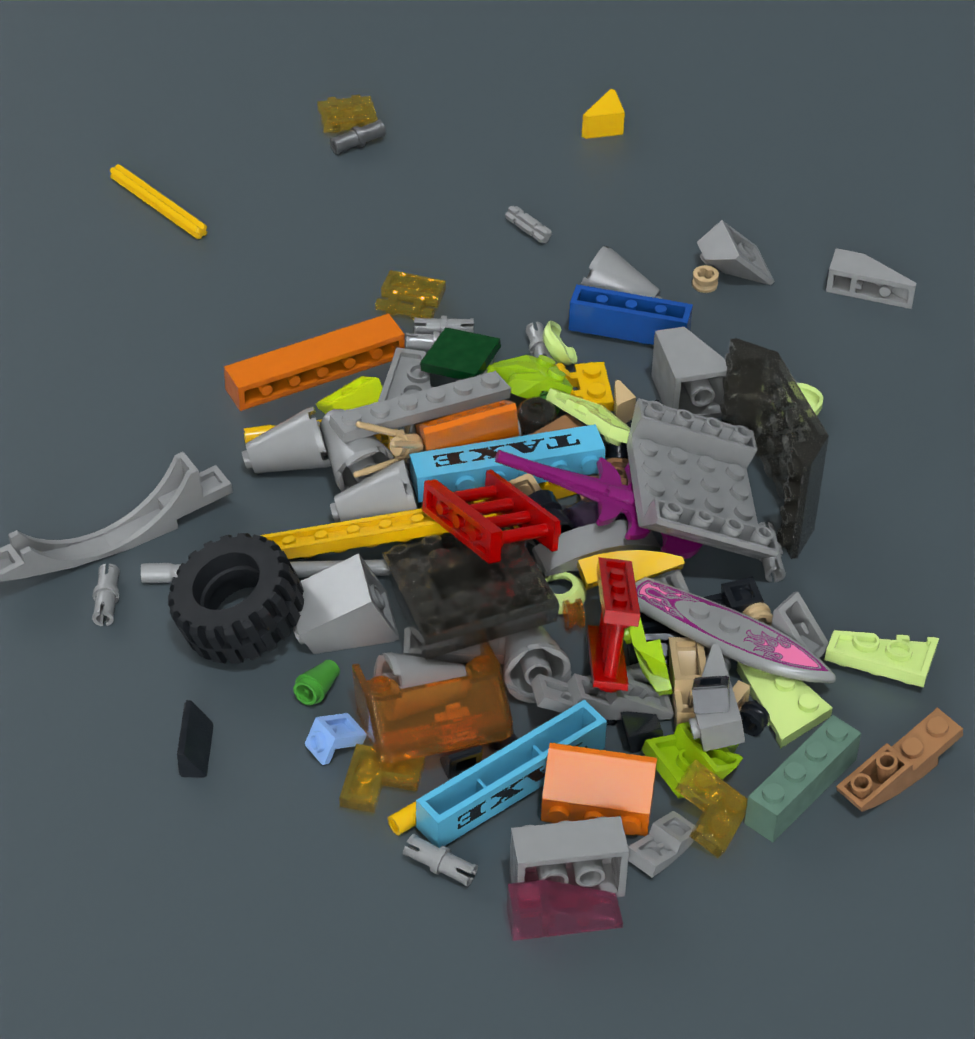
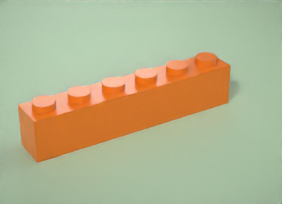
(313, 362)

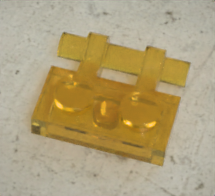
(346, 113)
(413, 289)

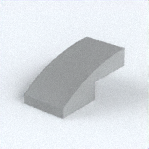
(662, 845)

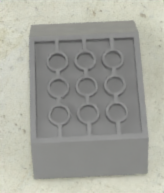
(695, 479)

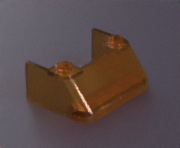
(436, 714)

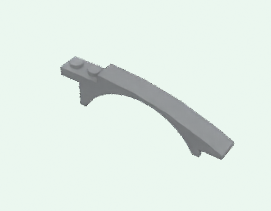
(175, 496)

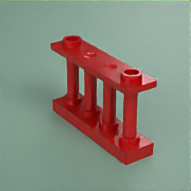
(484, 533)
(619, 611)

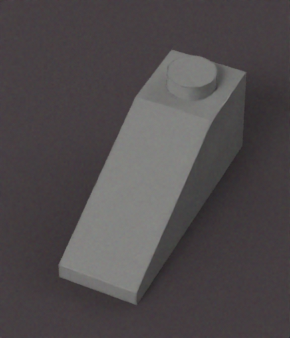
(867, 279)
(718, 729)

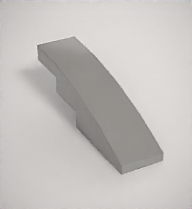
(562, 695)

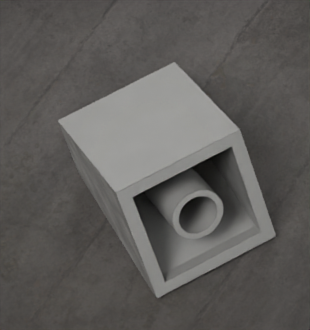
(687, 372)
(345, 609)

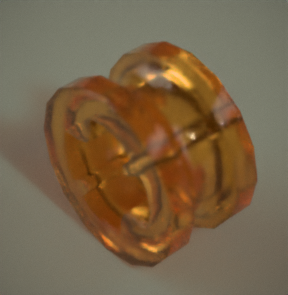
(573, 614)

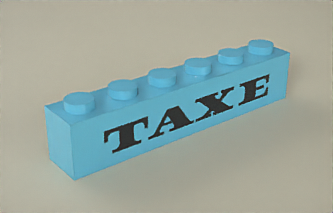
(466, 465)
(504, 776)

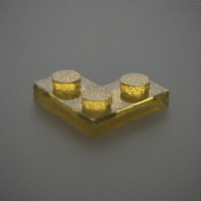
(369, 774)
(721, 807)

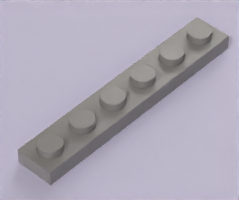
(421, 405)

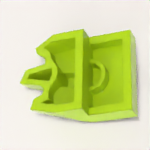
(531, 375)
(650, 659)
(679, 750)

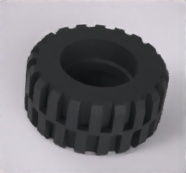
(253, 623)

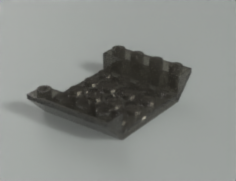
(786, 434)

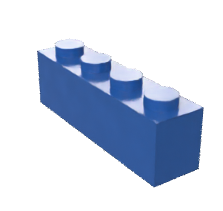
(625, 314)

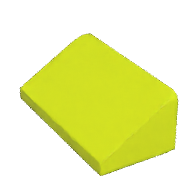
(355, 394)

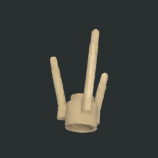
(400, 446)

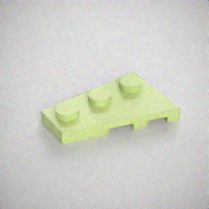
(592, 413)
(893, 659)
(790, 703)

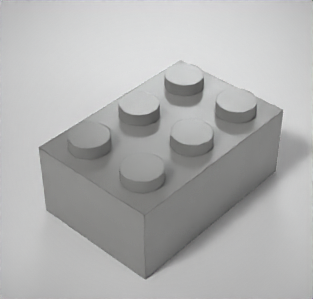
(572, 853)

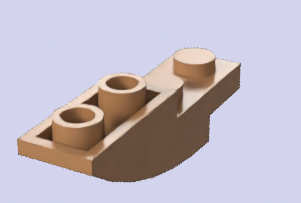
(901, 765)

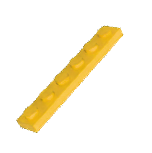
(356, 533)

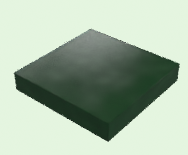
(460, 354)

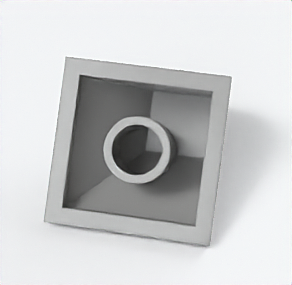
(733, 254)

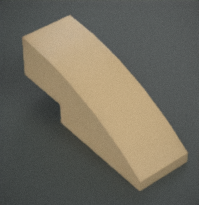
(685, 663)

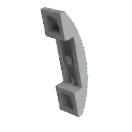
(587, 542)

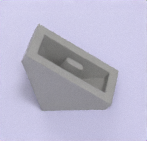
(796, 621)

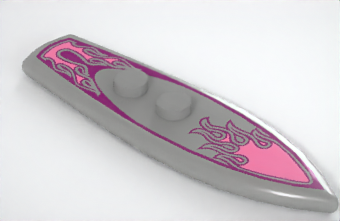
(737, 633)

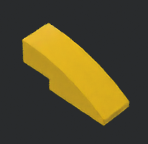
(644, 564)

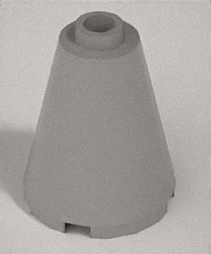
(616, 274)
(288, 446)
(352, 455)
(377, 495)
(532, 654)
(415, 670)

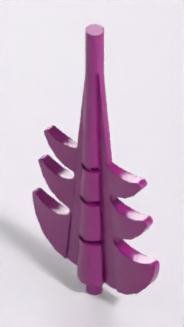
(607, 492)

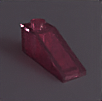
(559, 908)

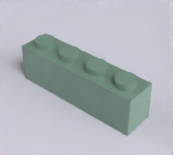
(802, 778)

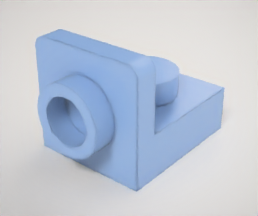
(333, 733)

